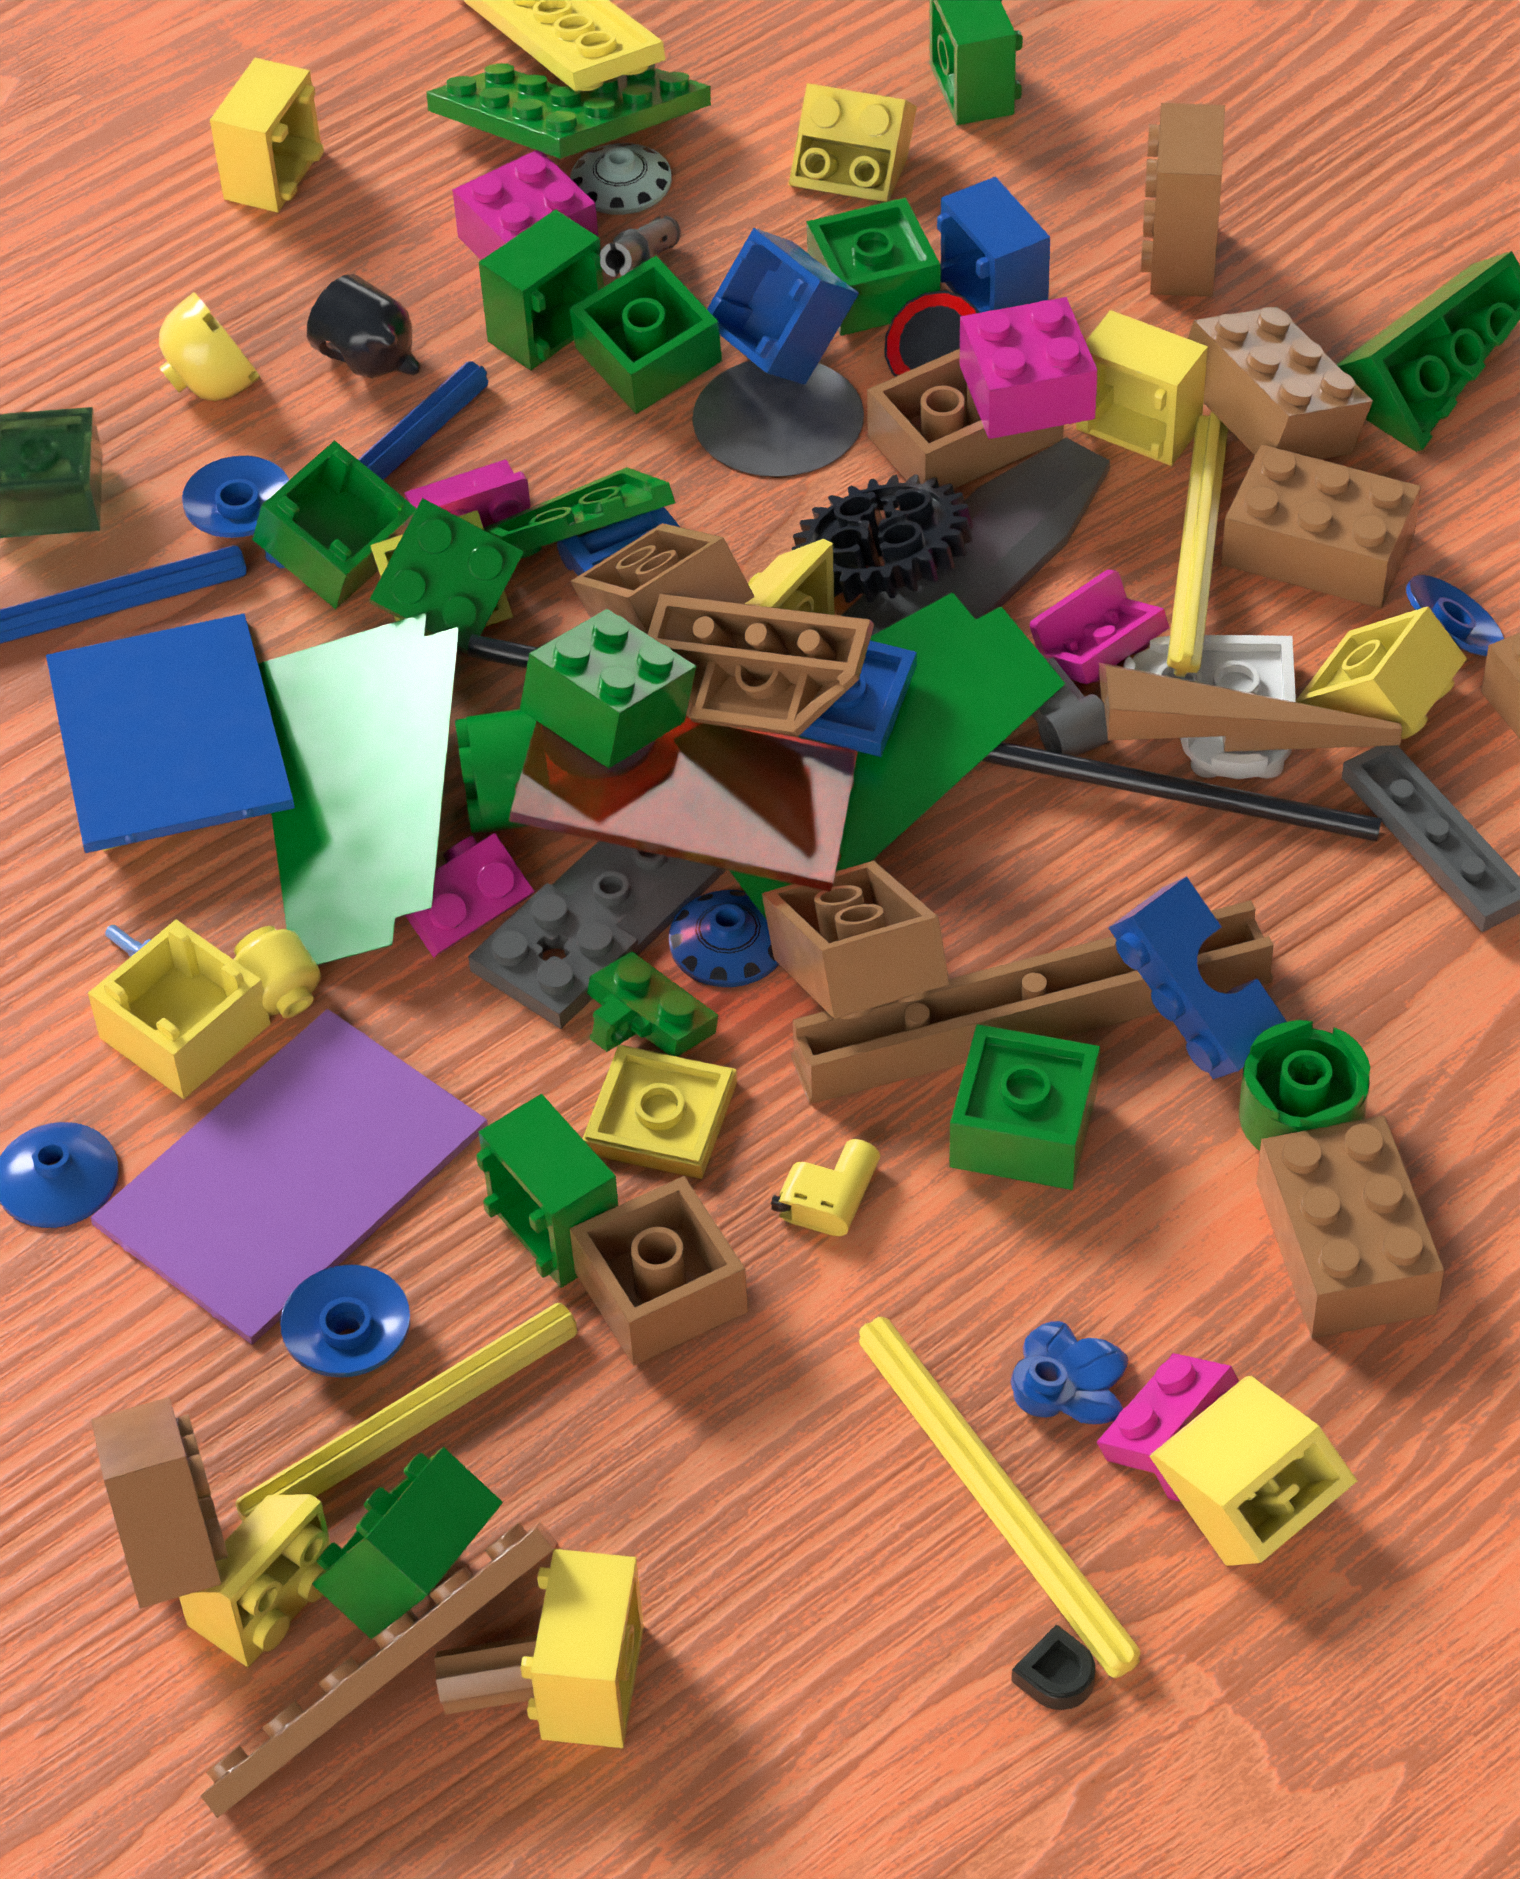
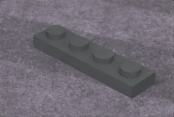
(1435, 834)

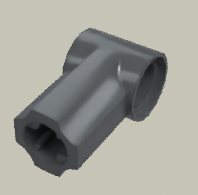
(1069, 720)

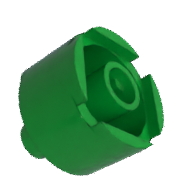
(491, 764)
(1302, 1081)

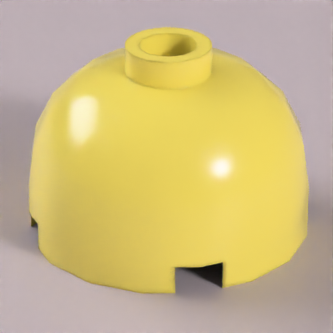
(202, 353)

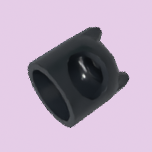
(362, 328)

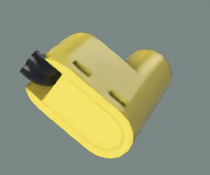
(827, 1197)

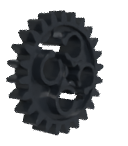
(913, 540)

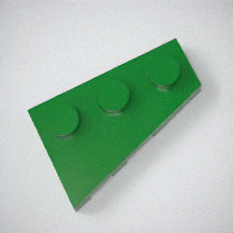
(583, 510)

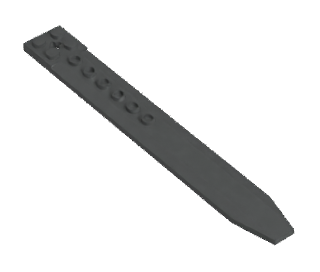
(626, 897)

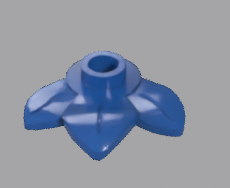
(1068, 1375)

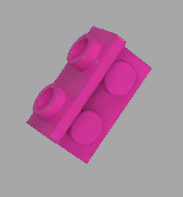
(489, 489)

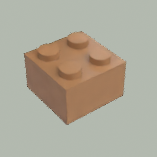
(659, 1270)

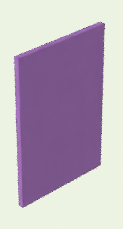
(288, 1174)

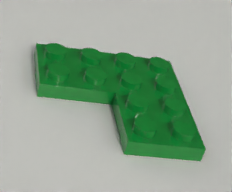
(561, 119)

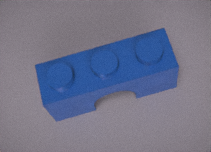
(1163, 945)

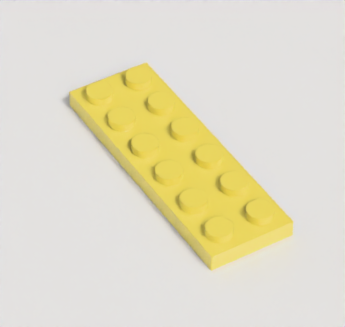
(576, 38)

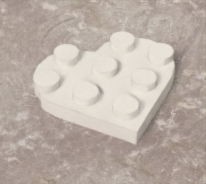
(1239, 663)

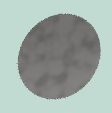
(775, 423)

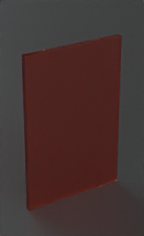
(700, 796)

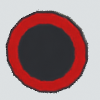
(925, 330)

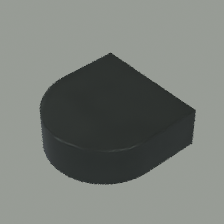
(1056, 1671)

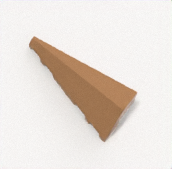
(1169, 707)

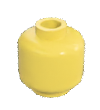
(284, 968)

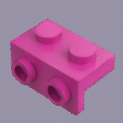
(1096, 627)
(469, 893)
(1162, 1408)

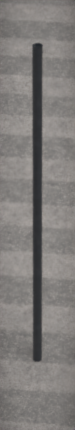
(1094, 772)

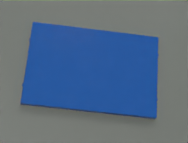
(167, 733)

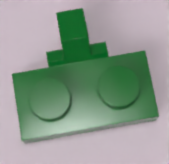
(646, 1004)

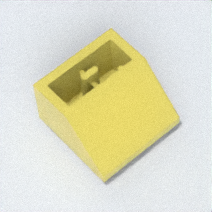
(851, 142)
(1252, 1472)
(263, 1578)

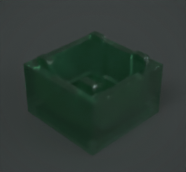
(49, 472)

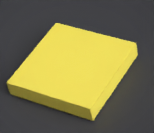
(660, 1111)

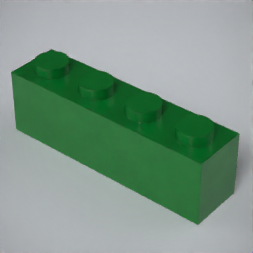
(1435, 349)

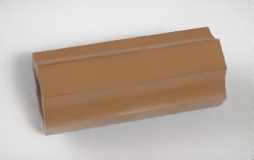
(484, 1675)

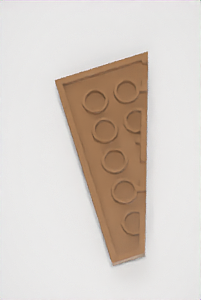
(400, 1646)

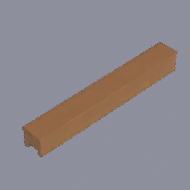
(1037, 995)

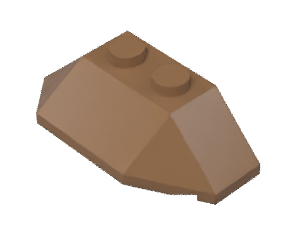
(760, 662)

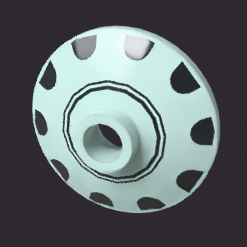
(623, 177)

